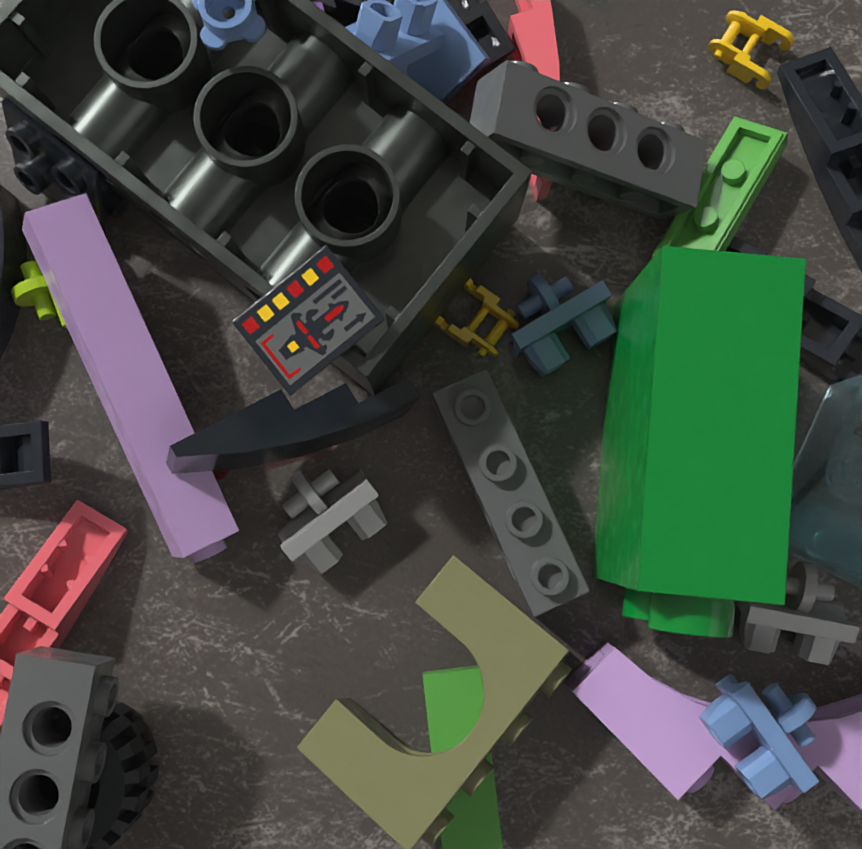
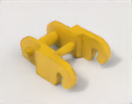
(755, 31)
(490, 305)

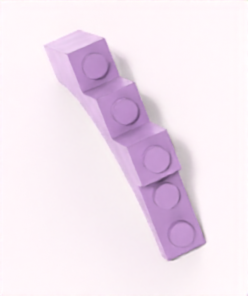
(678, 749)

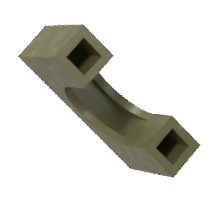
(412, 788)

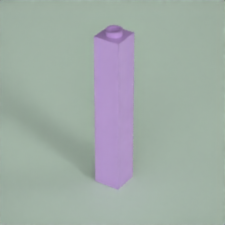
(127, 373)

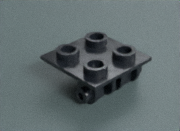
(54, 169)

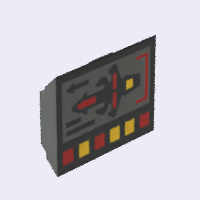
(308, 320)

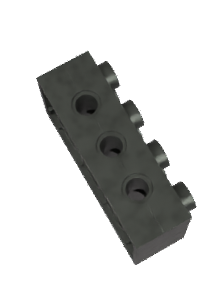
(345, 133)

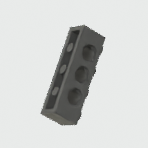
(589, 141)
(509, 493)
(31, 746)

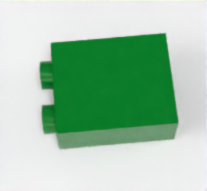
(700, 437)

